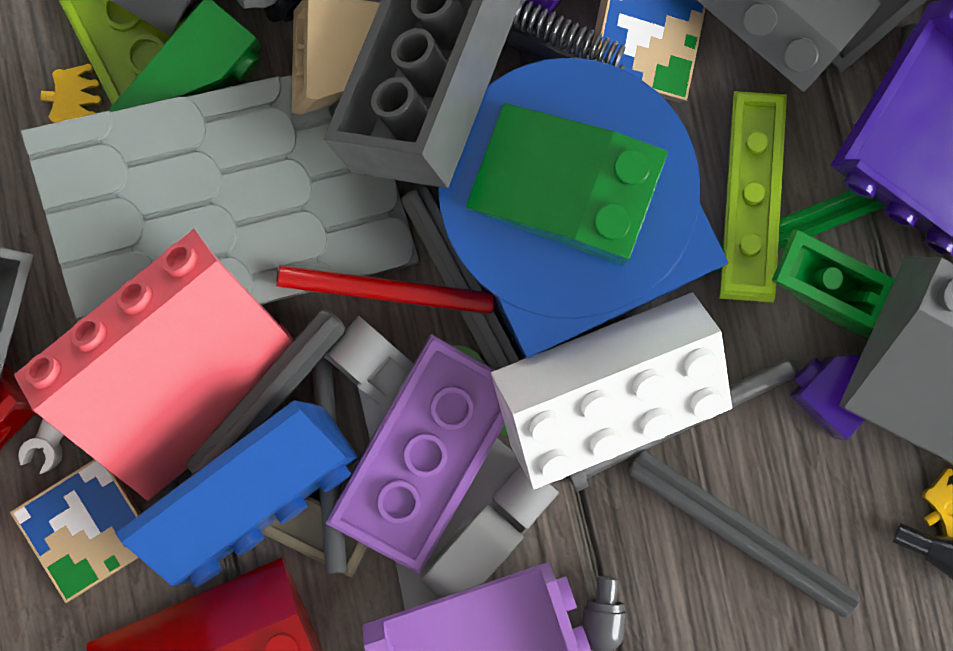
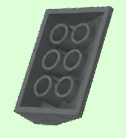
(908, 360)

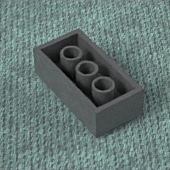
(419, 87)

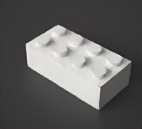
(613, 390)

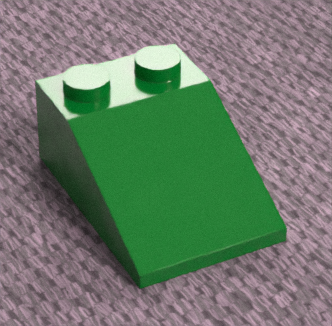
(567, 181)

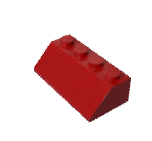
(242, 614)

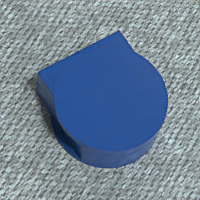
(548, 287)

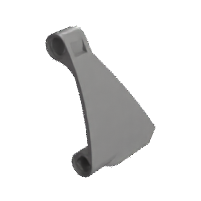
(494, 508)

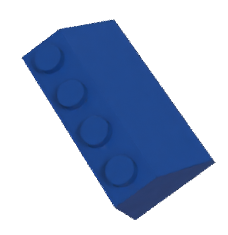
(241, 495)

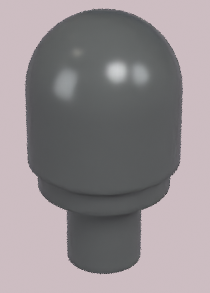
(604, 616)

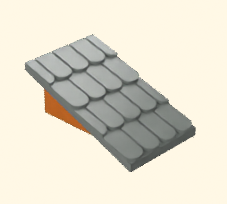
(217, 163)

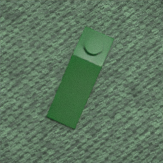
(198, 58)
(833, 283)

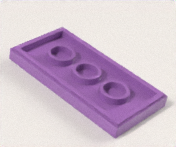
(421, 456)

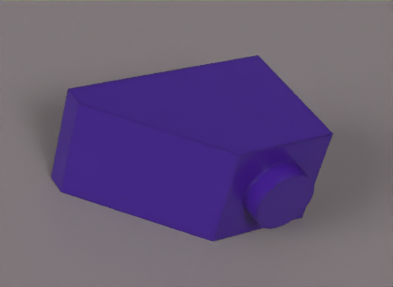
(822, 390)

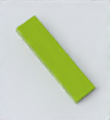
(753, 196)

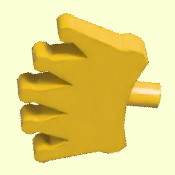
(70, 94)
(940, 498)

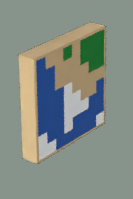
(658, 40)
(76, 527)

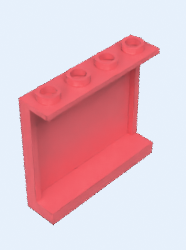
(156, 366)

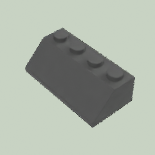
(795, 34)

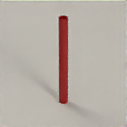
(384, 289)

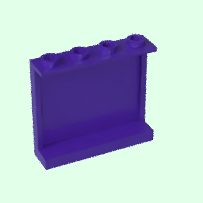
(905, 134)

